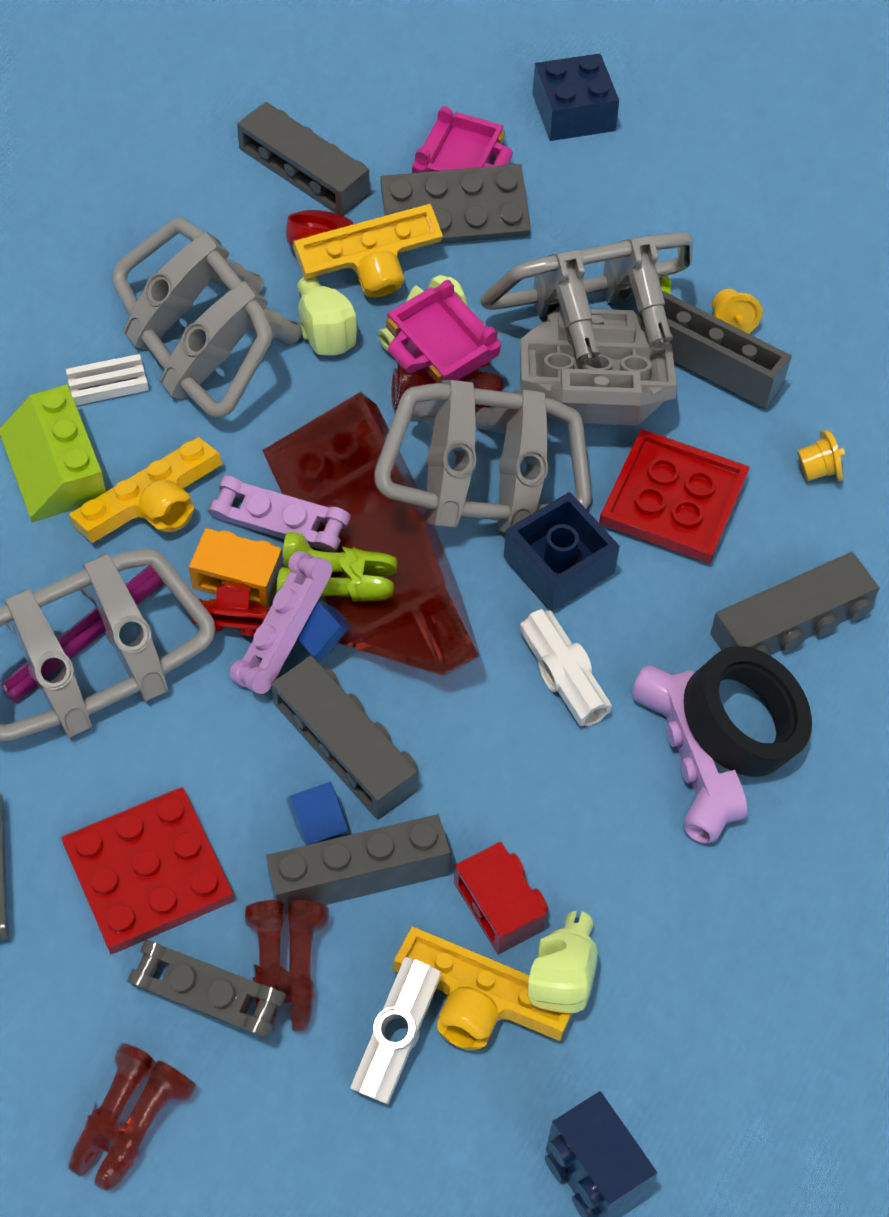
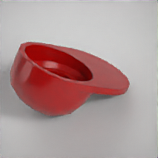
(311, 223)

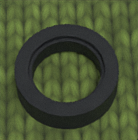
(718, 733)

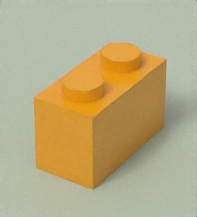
(230, 558)

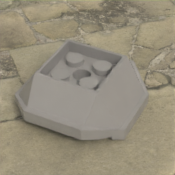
(610, 389)

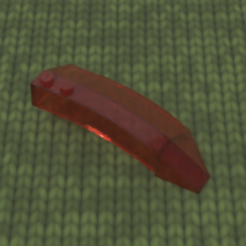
(334, 466)

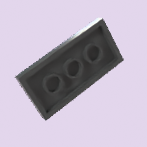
(466, 202)

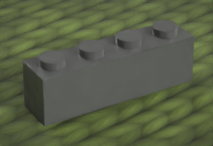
(303, 158)
(725, 353)
(798, 608)
(345, 736)
(361, 863)

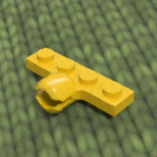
(370, 248)
(150, 494)
(477, 992)

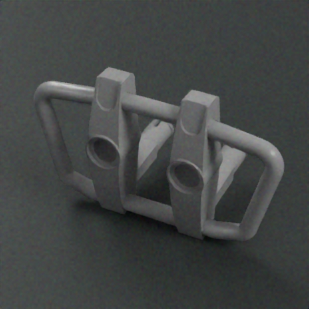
(627, 272)
(216, 331)
(452, 412)
(116, 607)

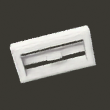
(105, 375)

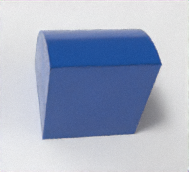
(323, 630)
(317, 813)

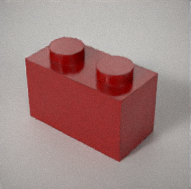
(501, 897)

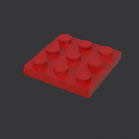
(674, 495)
(147, 870)

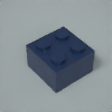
(575, 97)
(560, 551)
(599, 1160)

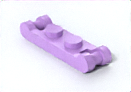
(278, 514)
(282, 623)

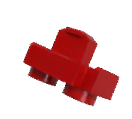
(234, 609)

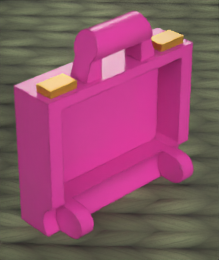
(461, 143)
(440, 335)

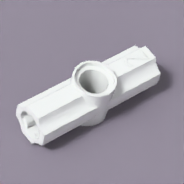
(565, 668)
(386, 1059)

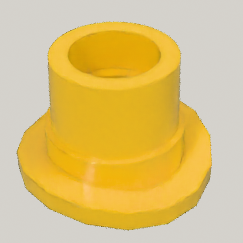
(737, 309)
(822, 458)

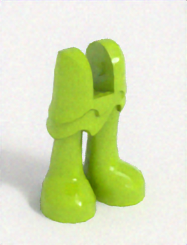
(353, 563)

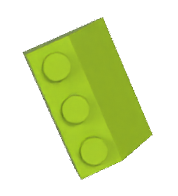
(51, 454)

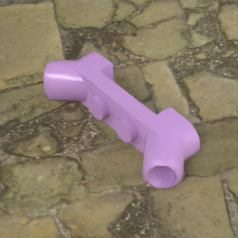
(718, 796)

